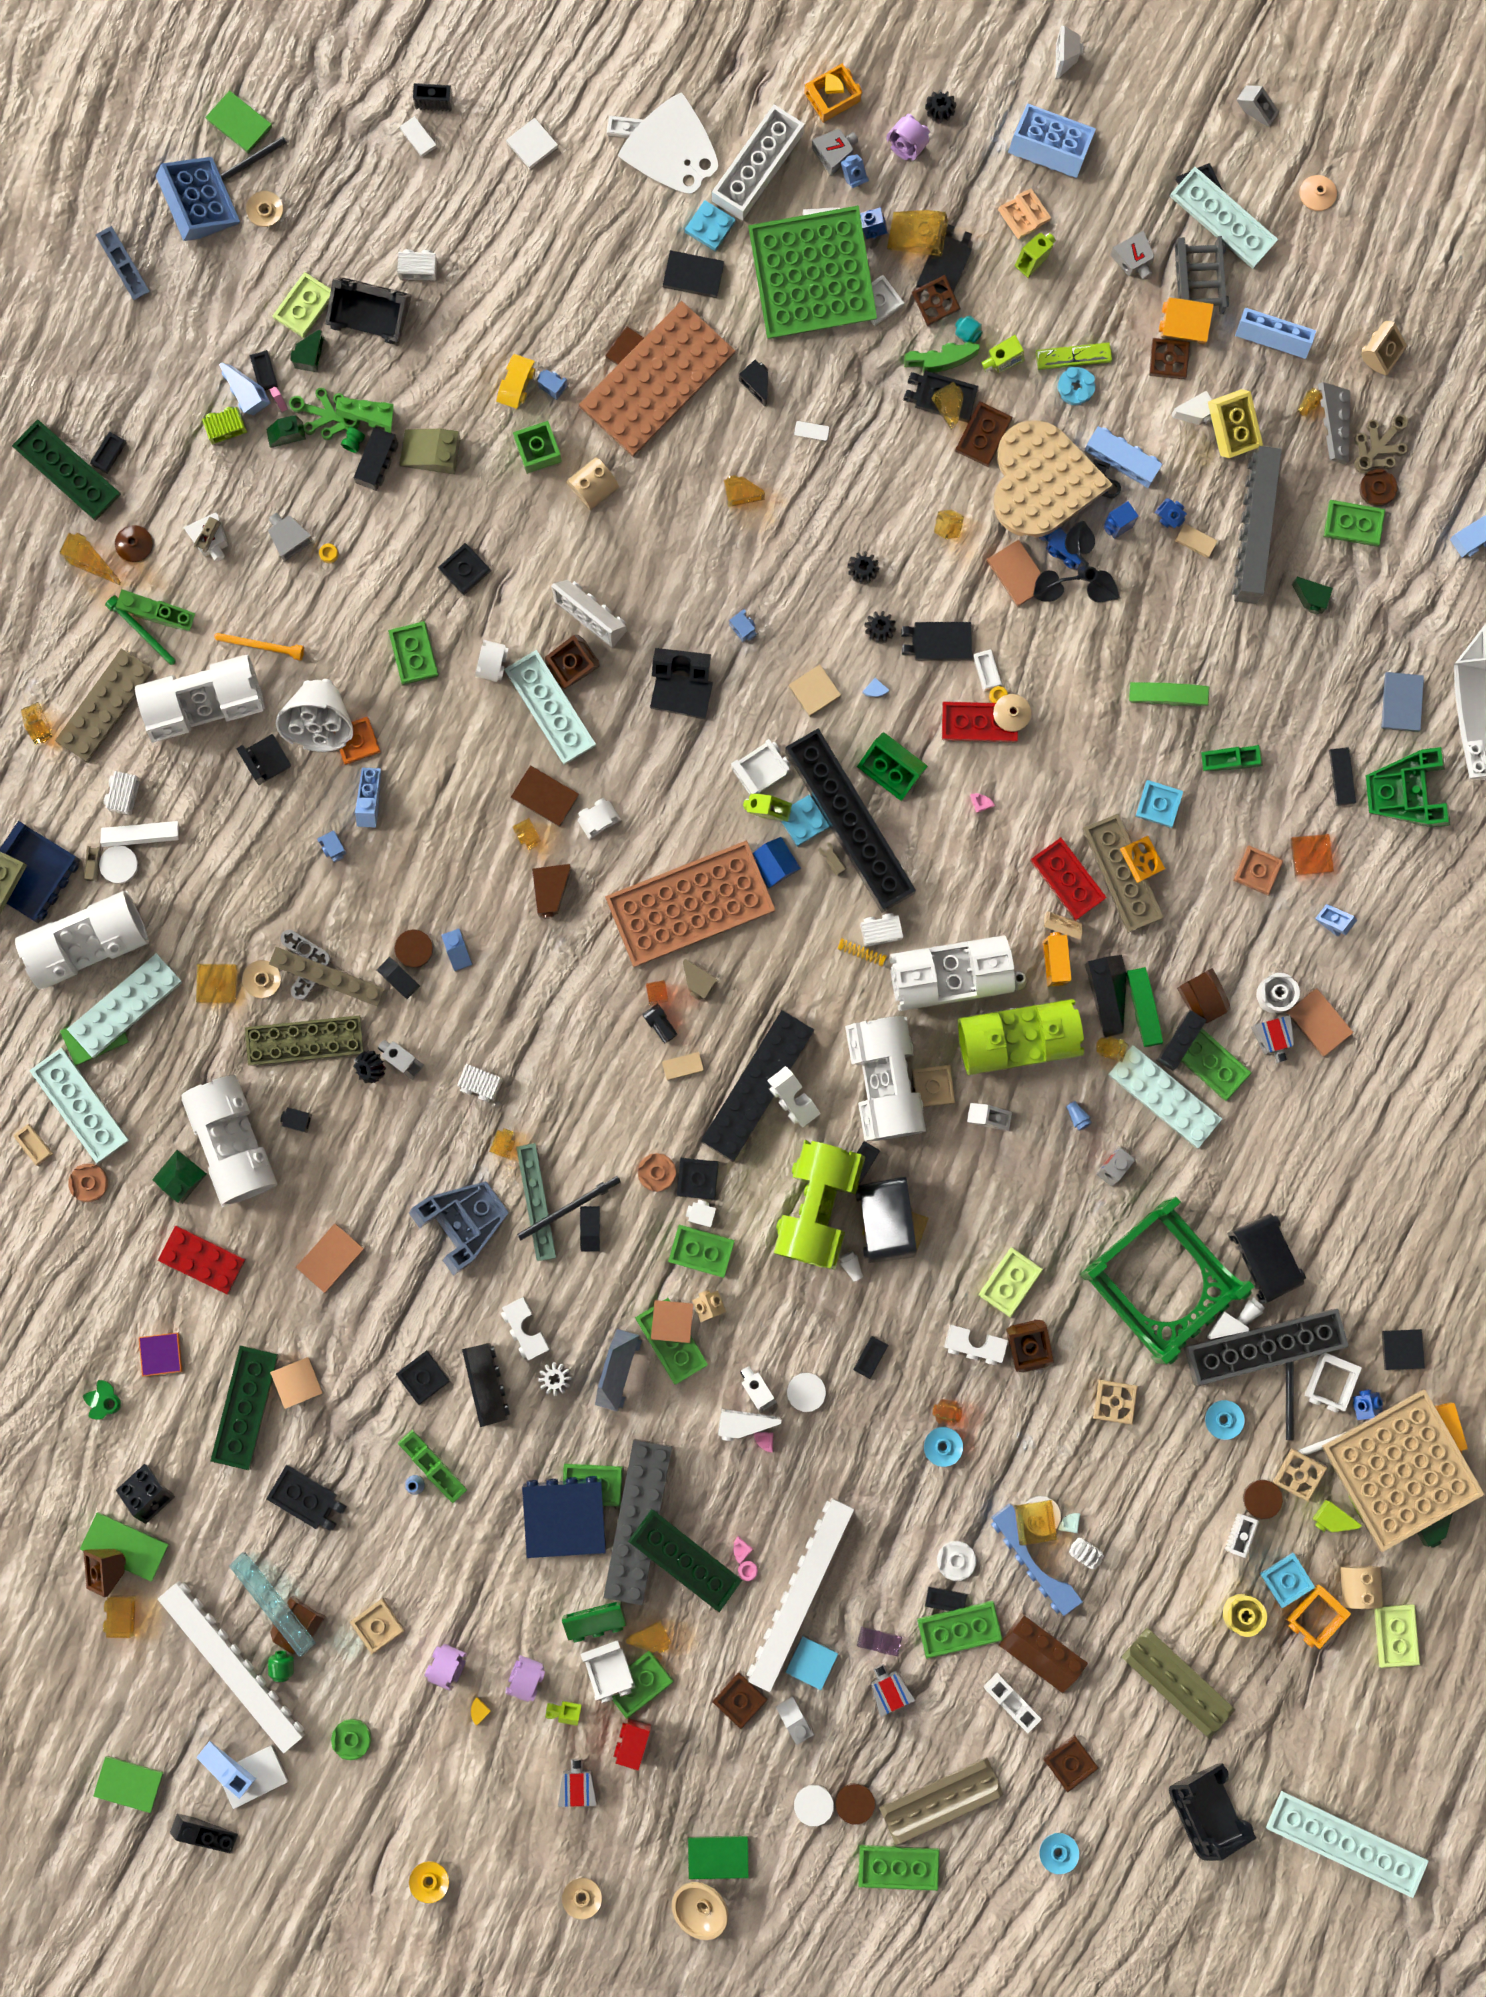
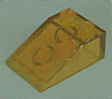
(918, 231)
(81, 554)

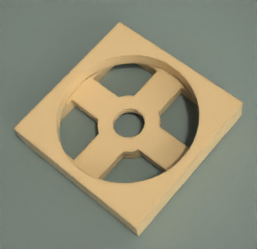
(1132, 1389)
(1306, 1494)

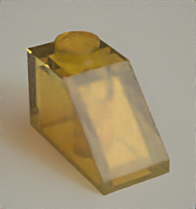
(949, 403)
(741, 491)
(36, 723)
(651, 1638)

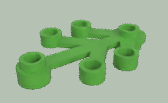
(327, 414)

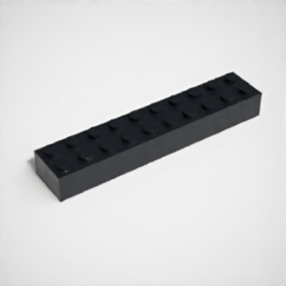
(850, 820)

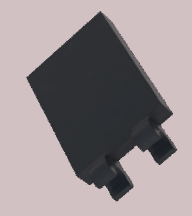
(951, 263)
(931, 383)
(938, 641)
(305, 1498)

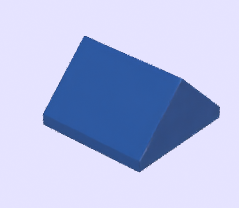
(775, 862)

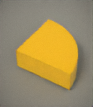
(833, 85)
(479, 1711)

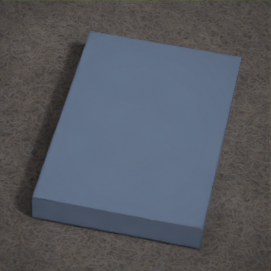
(1402, 701)

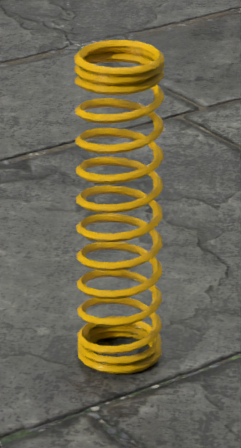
(881, 960)

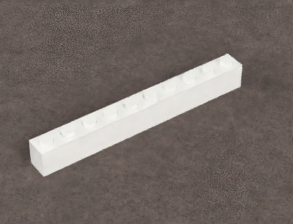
(800, 1595)
(231, 1666)

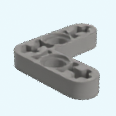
(320, 952)

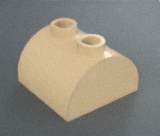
(1384, 348)
(593, 483)
(1361, 1587)

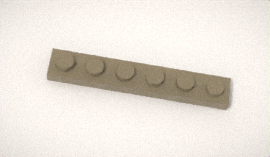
(326, 976)

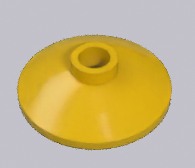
(428, 1892)

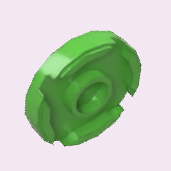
(351, 1739)

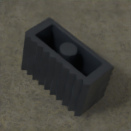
(432, 97)

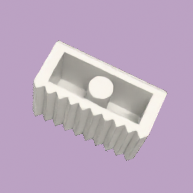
(417, 265)
(122, 793)
(881, 930)
(479, 1082)
(1242, 1535)

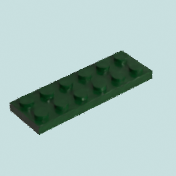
(66, 470)
(244, 1408)
(685, 1560)

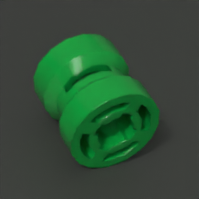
(352, 440)

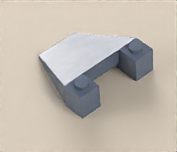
(466, 1216)
(616, 1370)

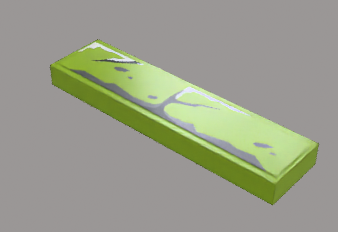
(1073, 356)

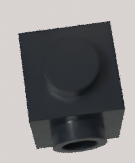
(296, 1119)

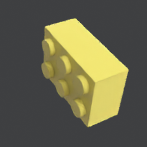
(1235, 423)

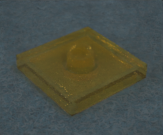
(216, 983)
(1035, 1522)

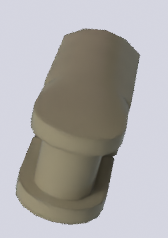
(209, 532)
(92, 866)

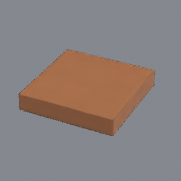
(1258, 870)
(672, 1321)

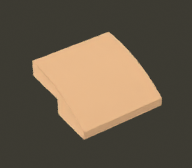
(1024, 213)
(296, 1382)

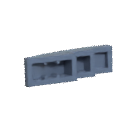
(122, 263)

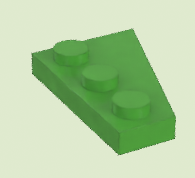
(372, 412)

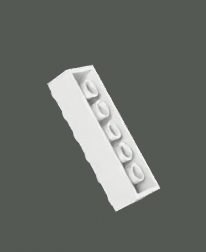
(758, 162)

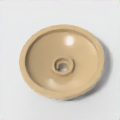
(694, 1916)

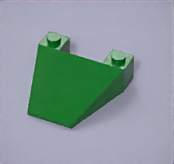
(1402, 792)

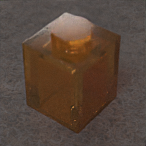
(657, 992)

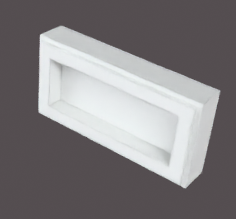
(418, 137)
(987, 670)

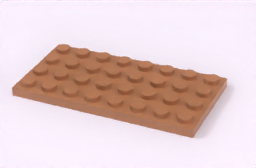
(657, 378)
(690, 903)

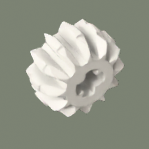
(556, 1385)
(1086, 1553)

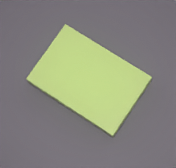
(303, 305)
(1010, 1282)
(1397, 1636)

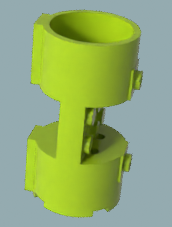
(1020, 1037)
(826, 1171)

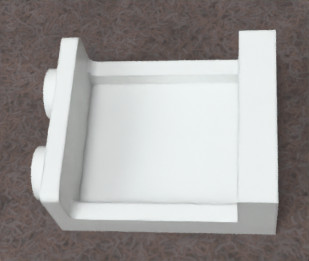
(761, 768)
(608, 1671)

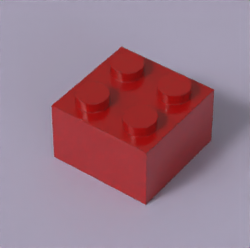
(633, 1743)

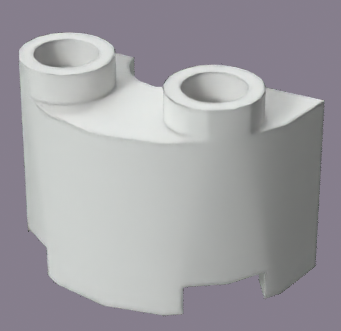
(598, 818)

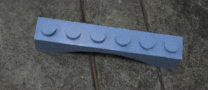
(1061, 1594)

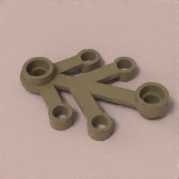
(1378, 446)

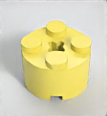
(1251, 1624)

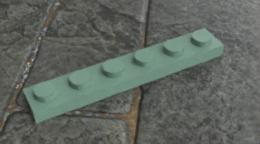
(535, 1200)

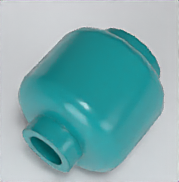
(968, 329)

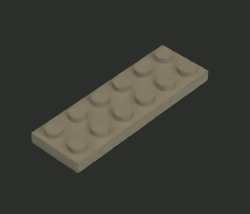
(104, 705)
(1132, 899)

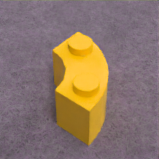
(514, 386)

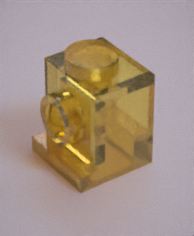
(527, 834)
(1112, 1048)
(503, 1143)

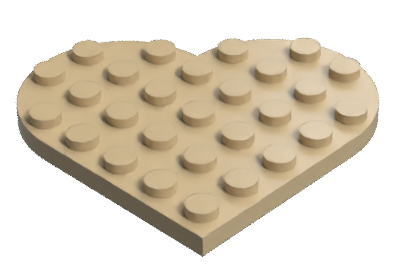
(1043, 479)

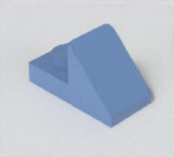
(1336, 920)
(456, 949)

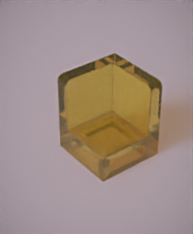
(948, 524)

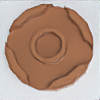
(656, 1172)
(88, 1182)

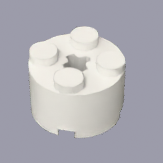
(490, 661)
(1283, 984)

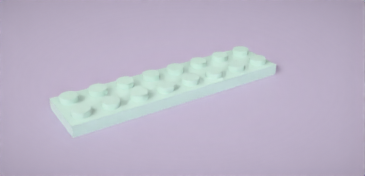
(1347, 1844)

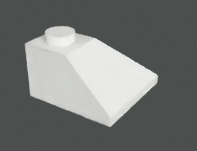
(1067, 50)

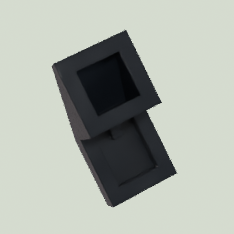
(398, 978)
(589, 1228)

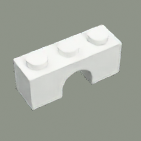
(801, 1108)
(515, 1314)
(958, 1341)
(1012, 1702)

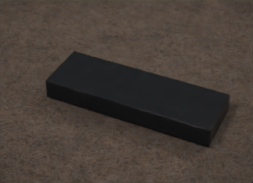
(1342, 776)

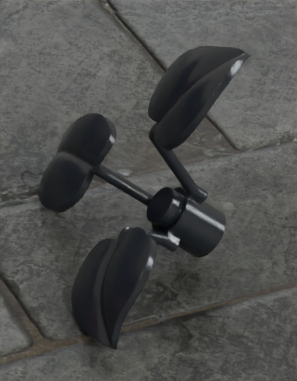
(1101, 586)

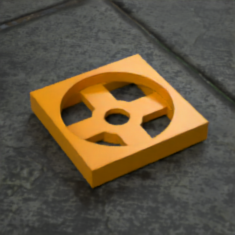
(1151, 855)

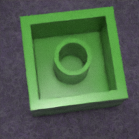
(537, 447)

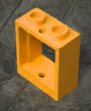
(818, 103)
(1057, 960)
(1342, 1615)

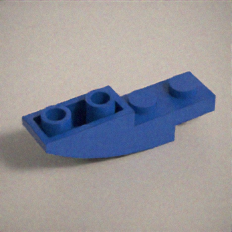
(1057, 548)

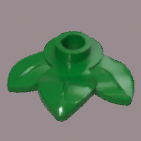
(99, 1400)

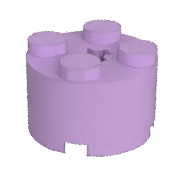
(908, 137)
(446, 1666)
(524, 1679)

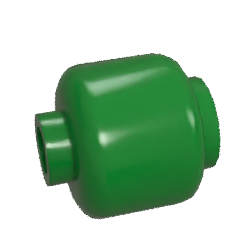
(280, 1666)

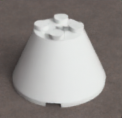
(314, 716)

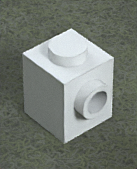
(701, 1213)

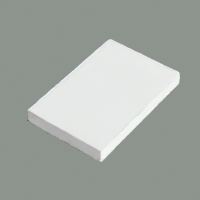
(268, 1773)

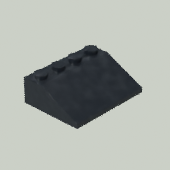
(485, 1384)

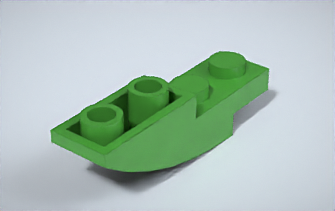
(949, 357)
(155, 611)

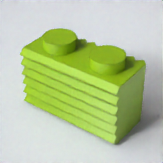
(224, 425)

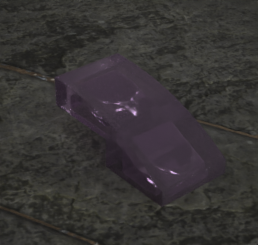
(879, 1641)

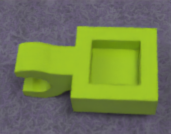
(567, 1712)

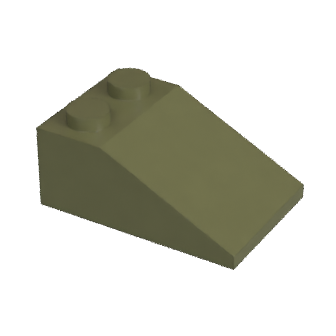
(430, 450)

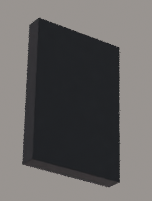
(693, 274)
(681, 696)

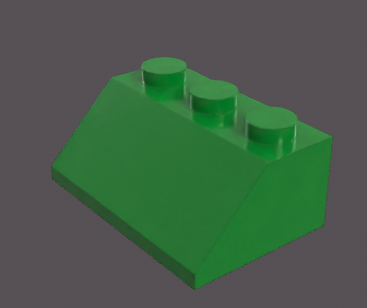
(892, 766)
(594, 1621)

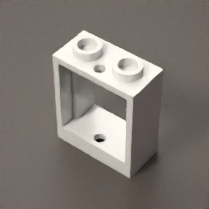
(1354, 1372)

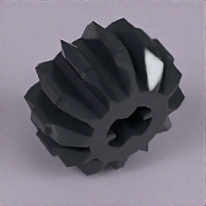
(945, 101)
(858, 573)
(887, 630)
(369, 1067)

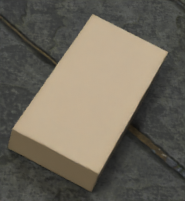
(1196, 540)
(682, 1066)
(33, 1144)

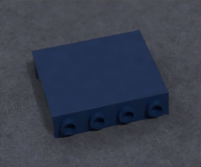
(45, 872)
(563, 1517)

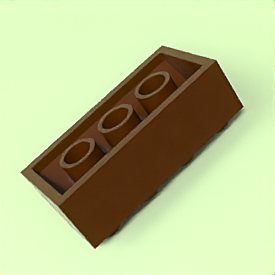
(1043, 1653)

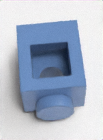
(854, 171)
(551, 383)
(743, 626)
(333, 846)

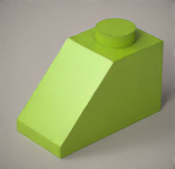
(1333, 1519)

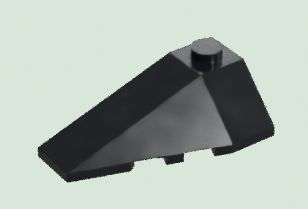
(1108, 986)

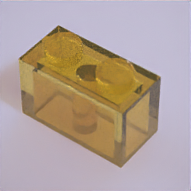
(120, 1616)

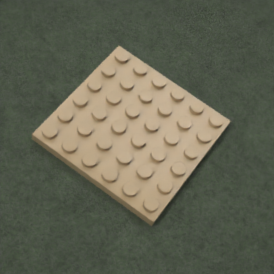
(1403, 1470)

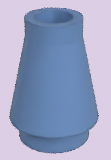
(1079, 1116)
(419, 1484)

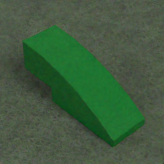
(1232, 758)

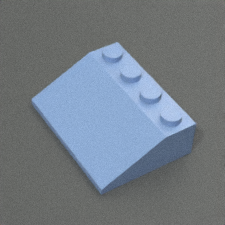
(1051, 140)

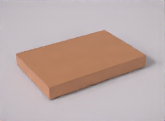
(1015, 571)
(1319, 1022)
(330, 1258)

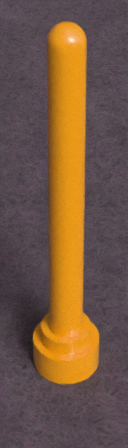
(296, 651)

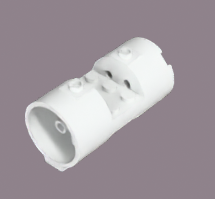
(176, 705)
(82, 939)
(952, 973)
(882, 1052)
(221, 1122)

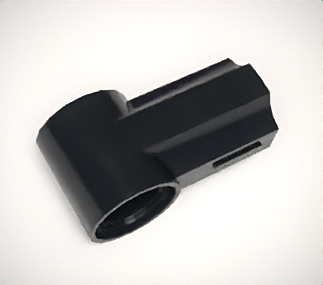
(658, 1020)

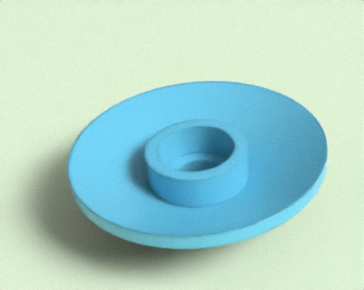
(1234, 1417)
(953, 1449)
(1059, 1863)

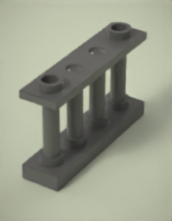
(1184, 267)

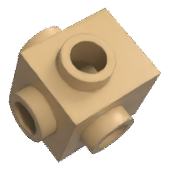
(708, 1305)

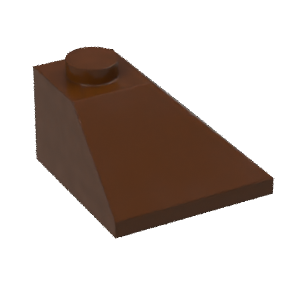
(103, 1569)

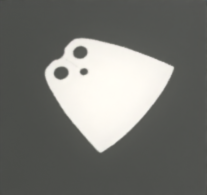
(666, 141)

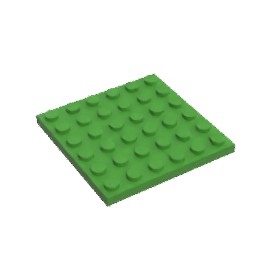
(812, 272)

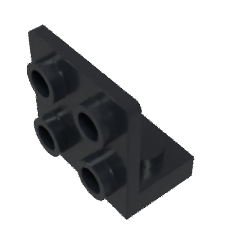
(264, 759)
(144, 1494)

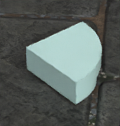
(1070, 1523)

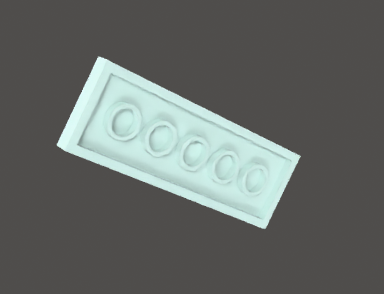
(1223, 217)
(550, 707)
(124, 1005)
(1165, 1097)
(79, 1105)

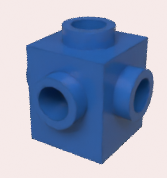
(873, 223)
(1165, 511)
(1367, 1404)

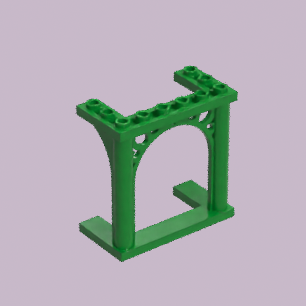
(1230, 1286)

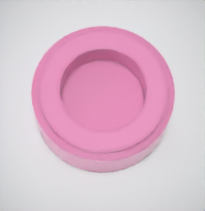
(747, 1570)

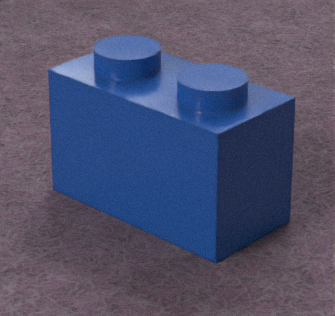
(1120, 520)

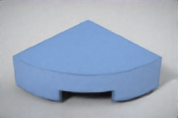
(875, 689)

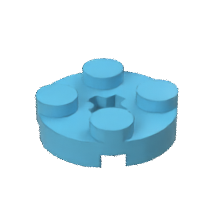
(1085, 380)

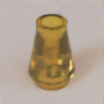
(1310, 401)

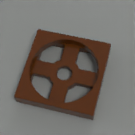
(929, 303)
(1182, 345)

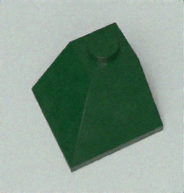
(179, 1177)

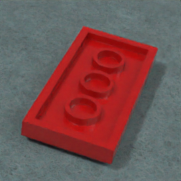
(973, 723)
(1068, 878)
(201, 1260)

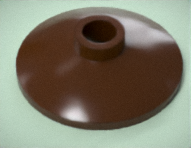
(137, 551)

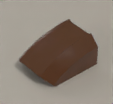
(571, 661)
(1205, 996)
(1030, 1345)
(308, 1618)

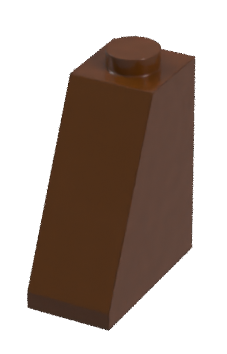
(550, 888)

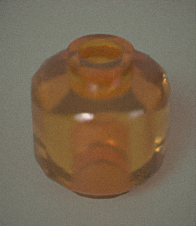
(947, 1412)

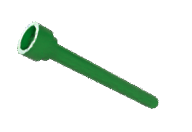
(111, 605)

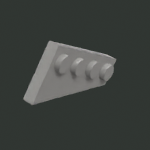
(1337, 421)

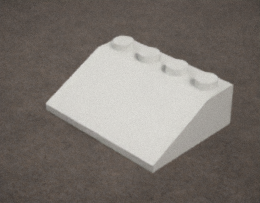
(588, 611)
(740, 1424)

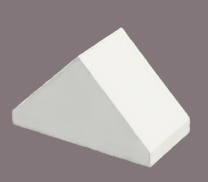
(1225, 1326)

